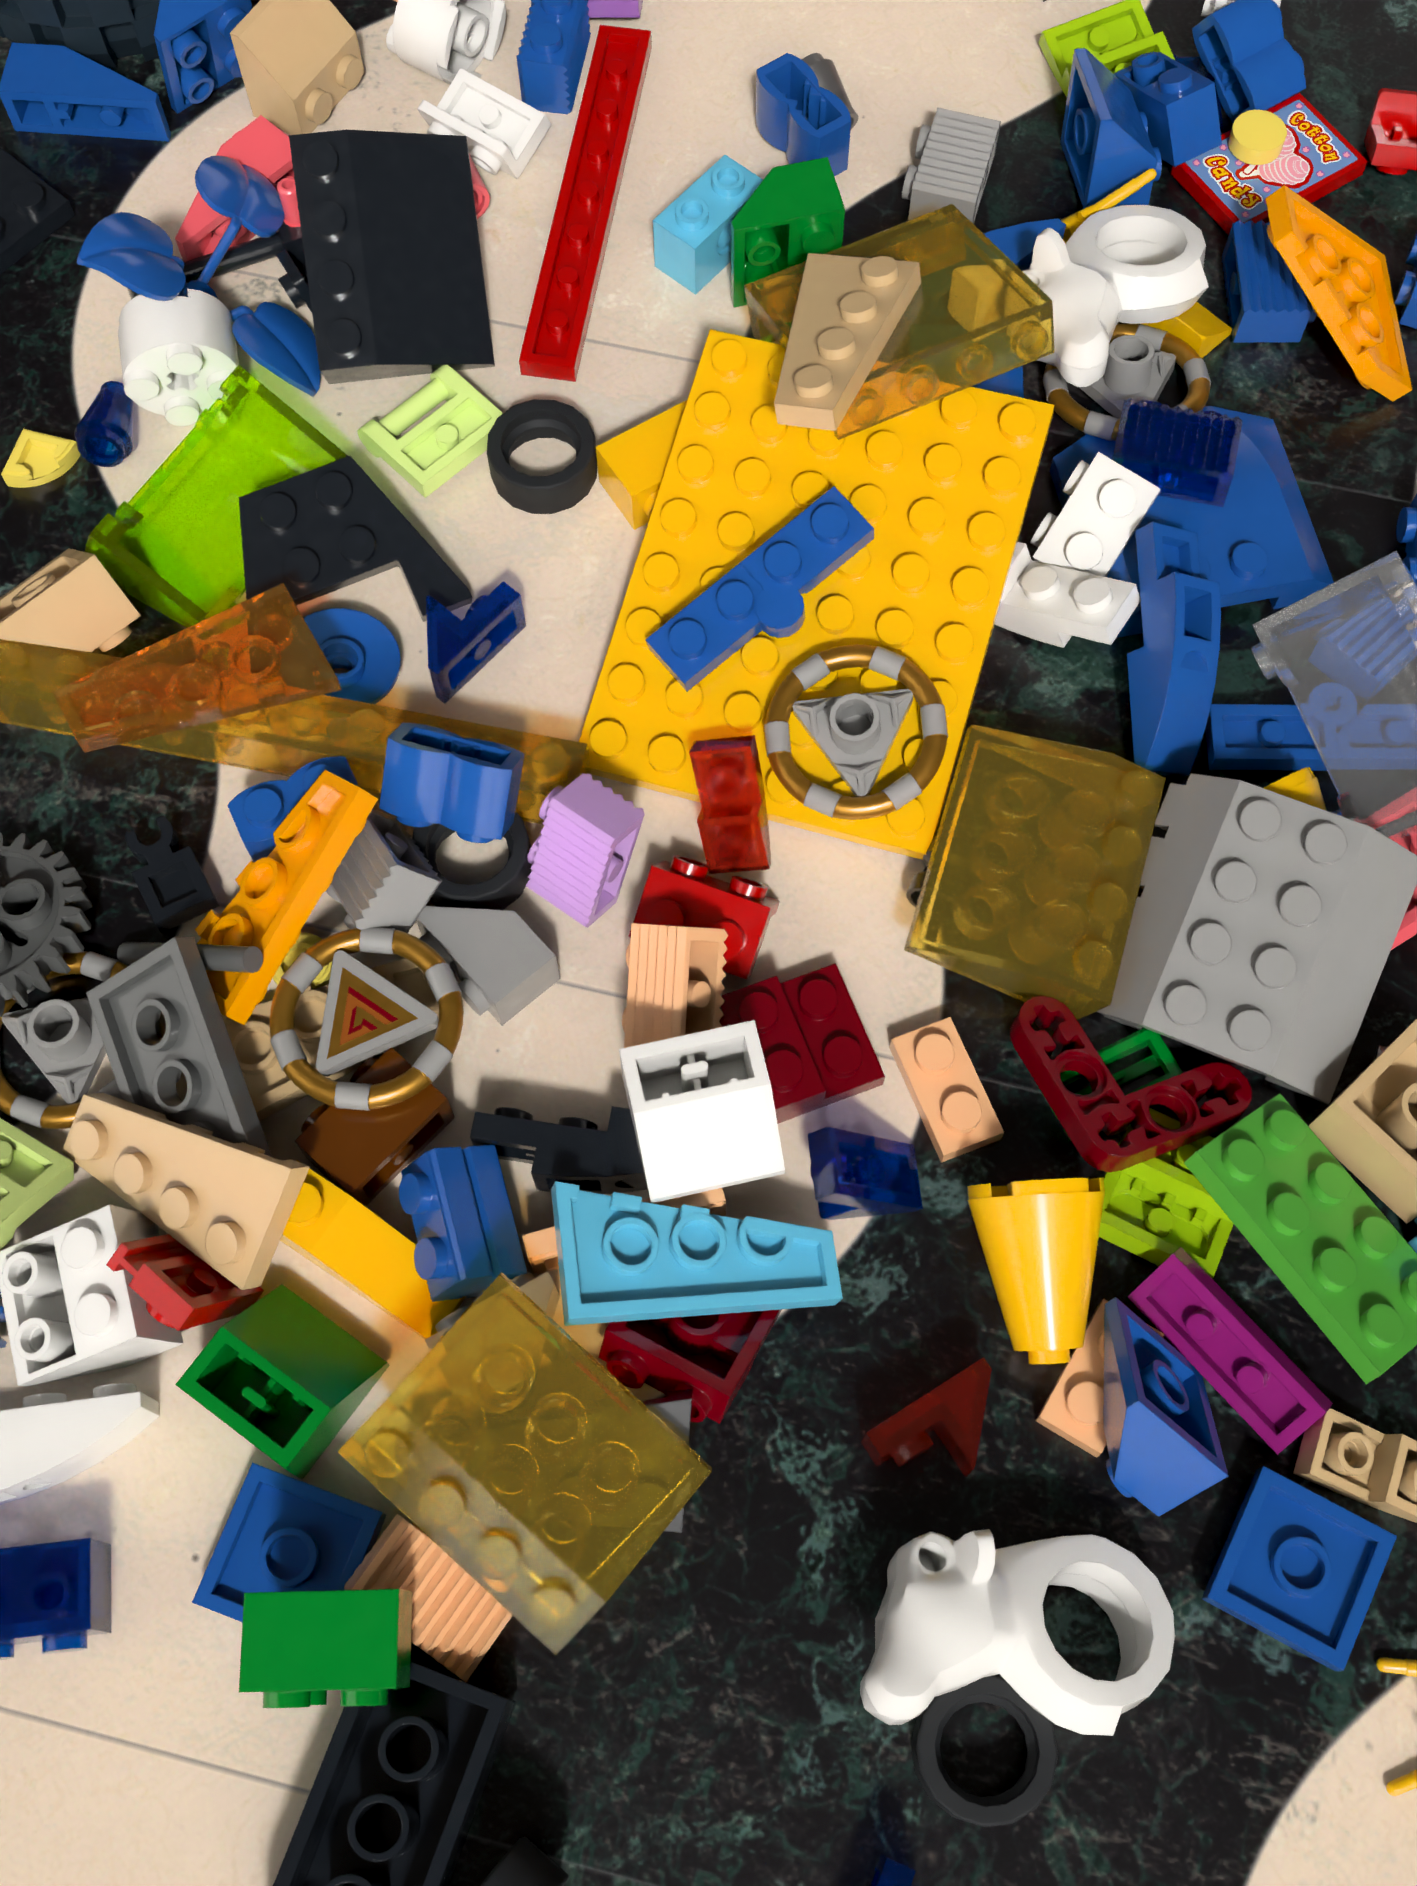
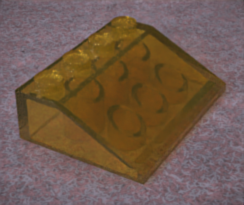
(1037, 868)
(526, 1462)

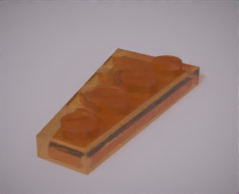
(208, 672)

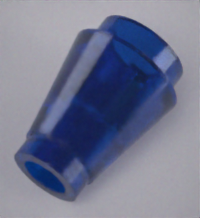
(107, 427)

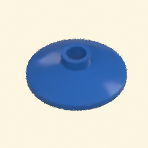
(361, 646)

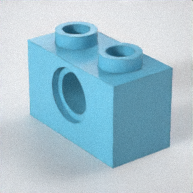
(695, 229)

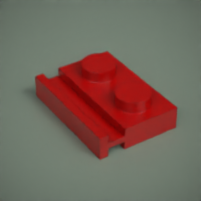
(179, 1284)

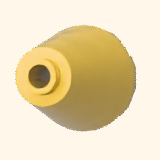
(1041, 1258)

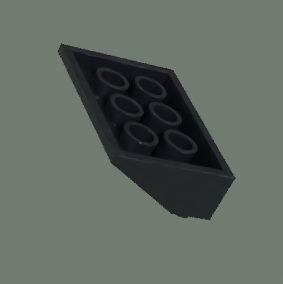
(391, 253)

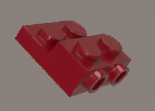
(808, 1039)
(688, 1353)

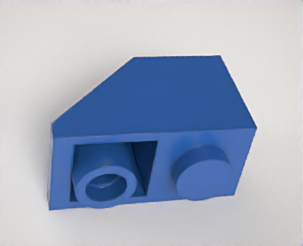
(1177, 106)

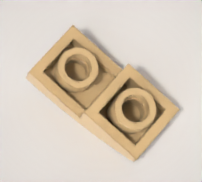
(1361, 1463)

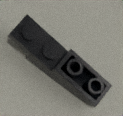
(568, 1150)

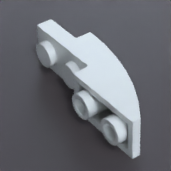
(1062, 602)
(61, 1438)

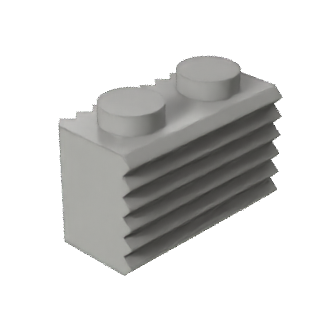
(953, 163)
(383, 877)

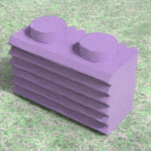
(583, 848)

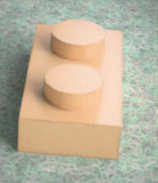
(946, 1089)
(1077, 1398)

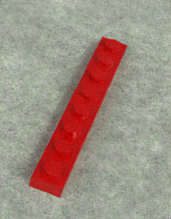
(586, 205)

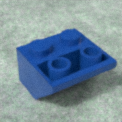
(197, 47)

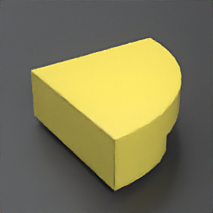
(39, 459)

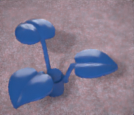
(142, 260)

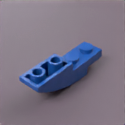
(1177, 667)

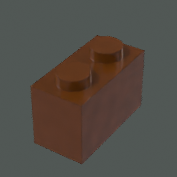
(370, 1148)

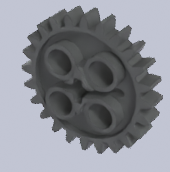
(41, 910)

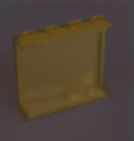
(961, 328)

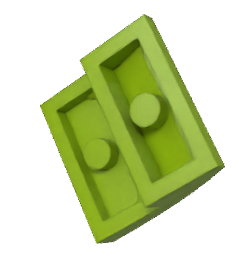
(1110, 34)
(1164, 1207)

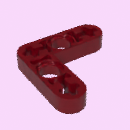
(1107, 1105)

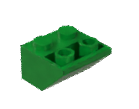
(784, 220)
(283, 1378)

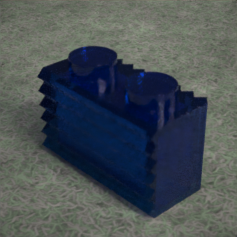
(1178, 450)

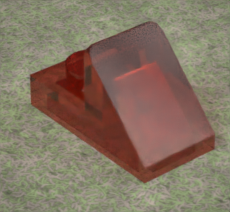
(950, 1409)

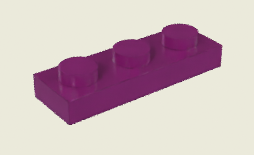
(1230, 1351)

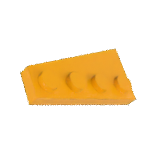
(284, 888)

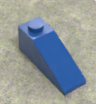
(72, 95)

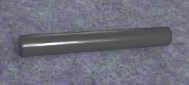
(214, 957)

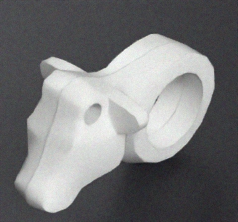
(1115, 268)
(979, 1613)

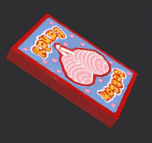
(1310, 164)

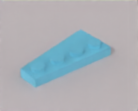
(664, 1261)

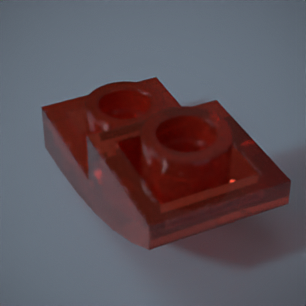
(732, 804)

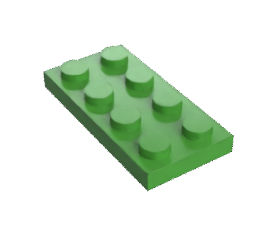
(1316, 1233)

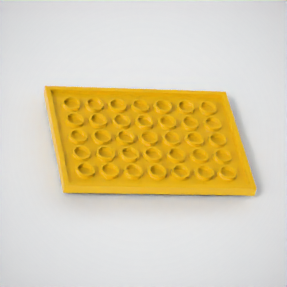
(946, 519)

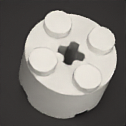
(446, 34)
(176, 354)

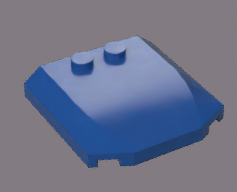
(1252, 545)

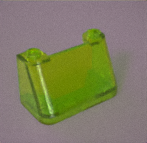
(182, 529)

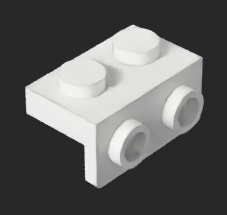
(497, 126)
(1097, 519)

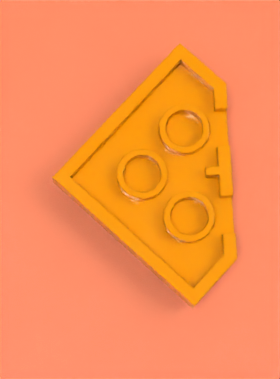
(1345, 287)

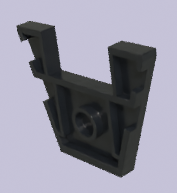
(334, 532)

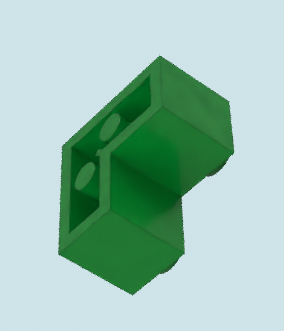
(325, 1641)

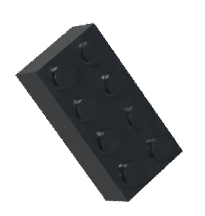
(399, 1786)

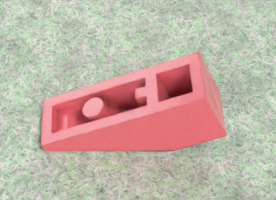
(257, 146)

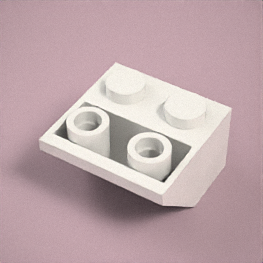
(702, 1111)
(70, 1309)

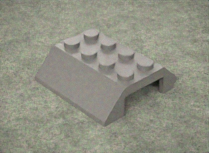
(1261, 930)

